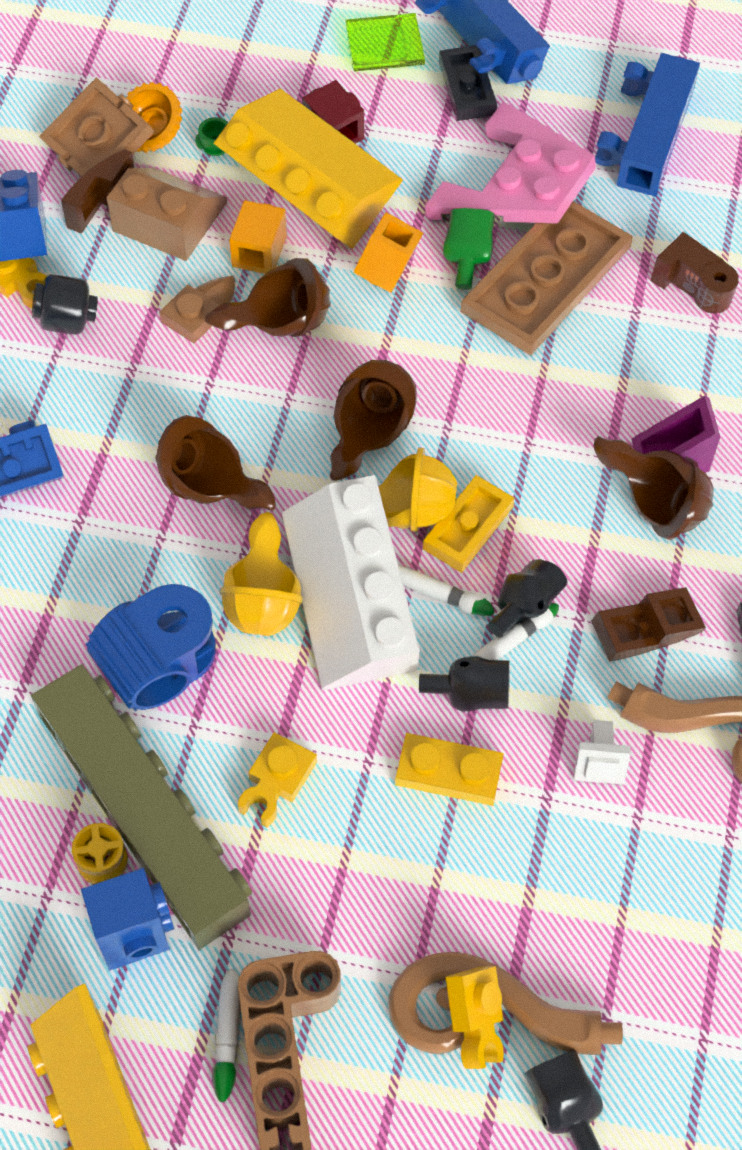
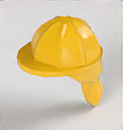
(418, 492)
(259, 589)

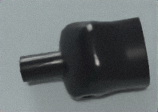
(527, 594)
(472, 683)
(566, 1098)

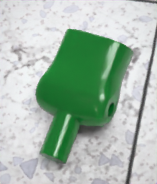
(468, 242)

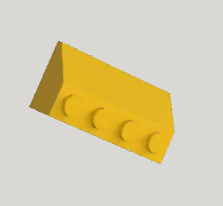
(309, 164)
(84, 1076)

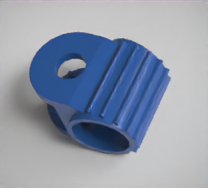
(153, 653)

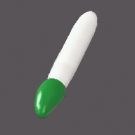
(226, 1037)

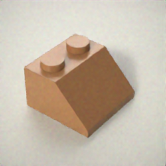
(163, 210)

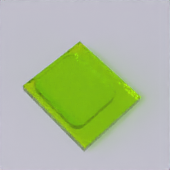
(384, 42)

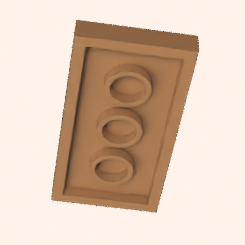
(545, 277)

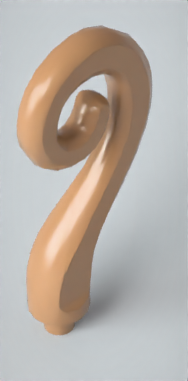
(669, 715)
(555, 1026)

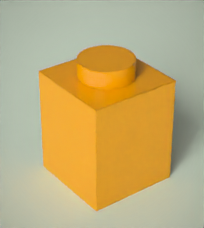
(258, 237)
(388, 252)

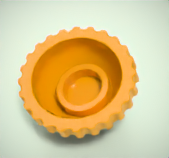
(160, 110)

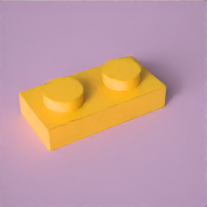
(469, 525)
(449, 769)

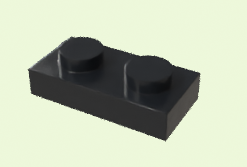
(467, 89)

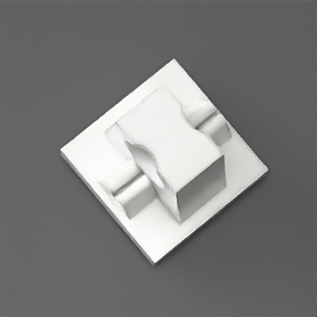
(601, 758)

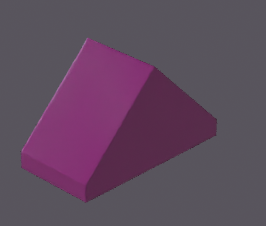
(687, 432)

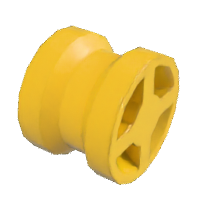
(95, 843)

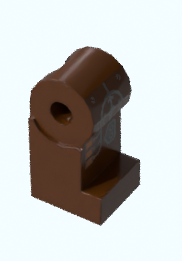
(697, 273)

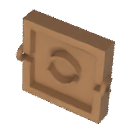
(95, 128)

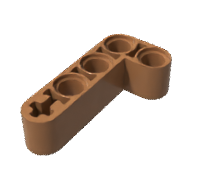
(275, 1017)

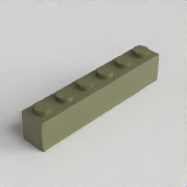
(142, 805)

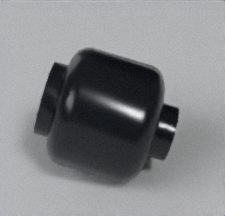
(63, 304)

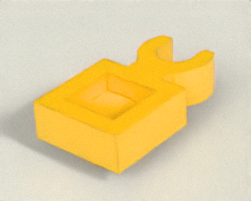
(20, 276)
(278, 772)
(474, 1010)

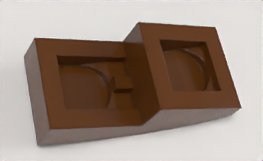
(92, 190)
(648, 626)

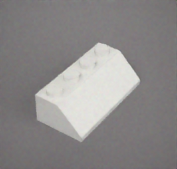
(350, 584)

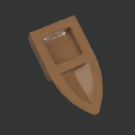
(191, 305)

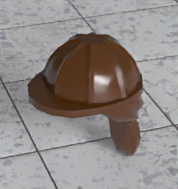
(281, 303)
(370, 413)
(206, 467)
(663, 485)

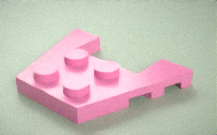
(532, 182)

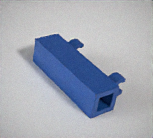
(499, 31)
(657, 123)

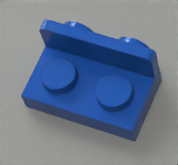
(27, 458)

